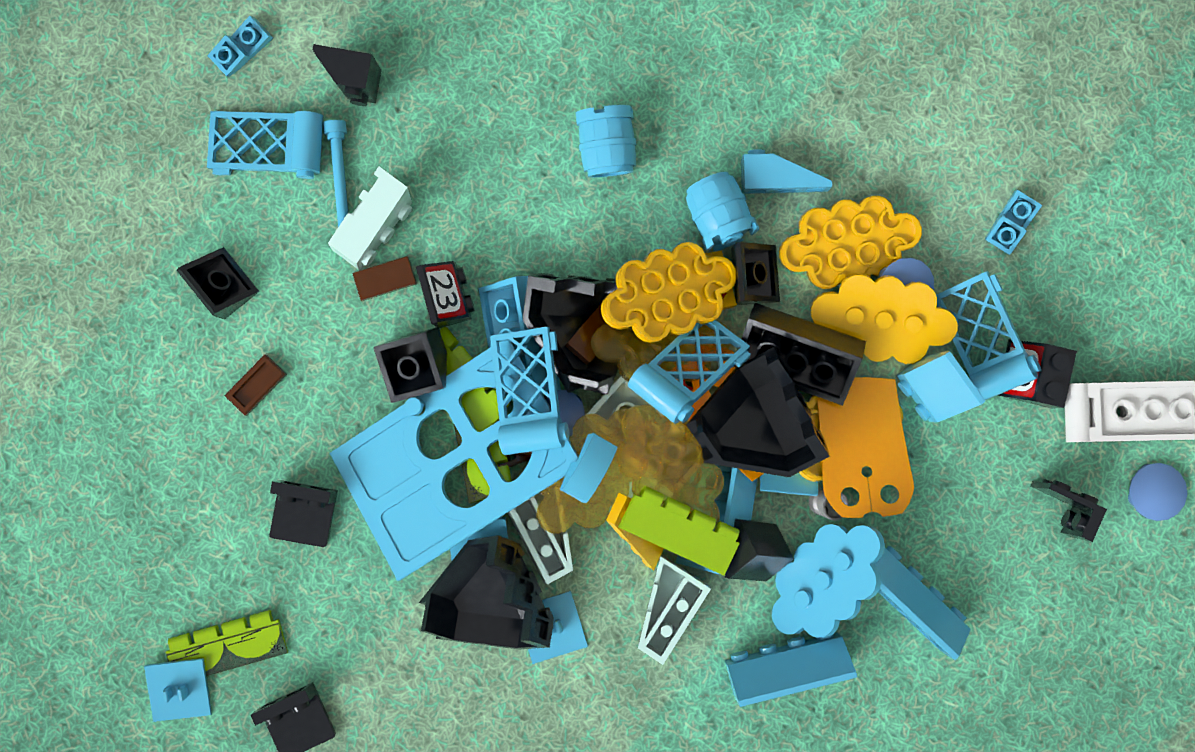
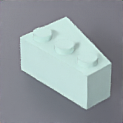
(671, 607)

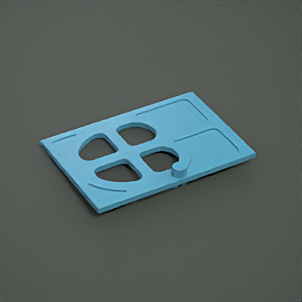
(405, 490)

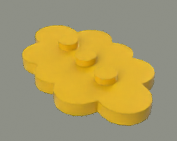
(849, 240)
(668, 292)
(887, 316)

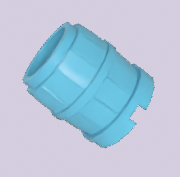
(607, 140)
(720, 211)

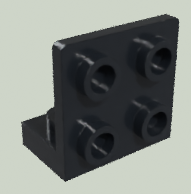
(302, 513)
(1085, 515)
(296, 720)

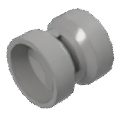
(822, 507)

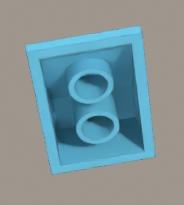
(939, 387)

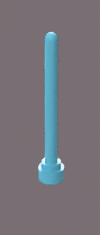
(335, 134)

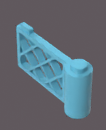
(301, 149)
(1007, 369)
(670, 395)
(539, 429)

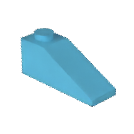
(777, 175)

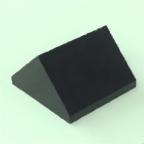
(755, 273)
(218, 282)
(760, 551)

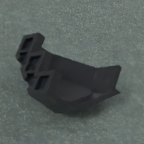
(564, 307)
(759, 421)
(488, 599)

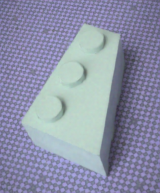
(372, 220)
(547, 550)

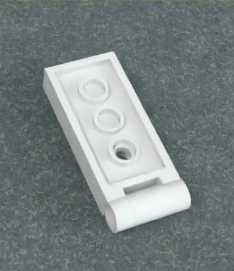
(1147, 411)

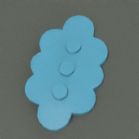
(828, 580)

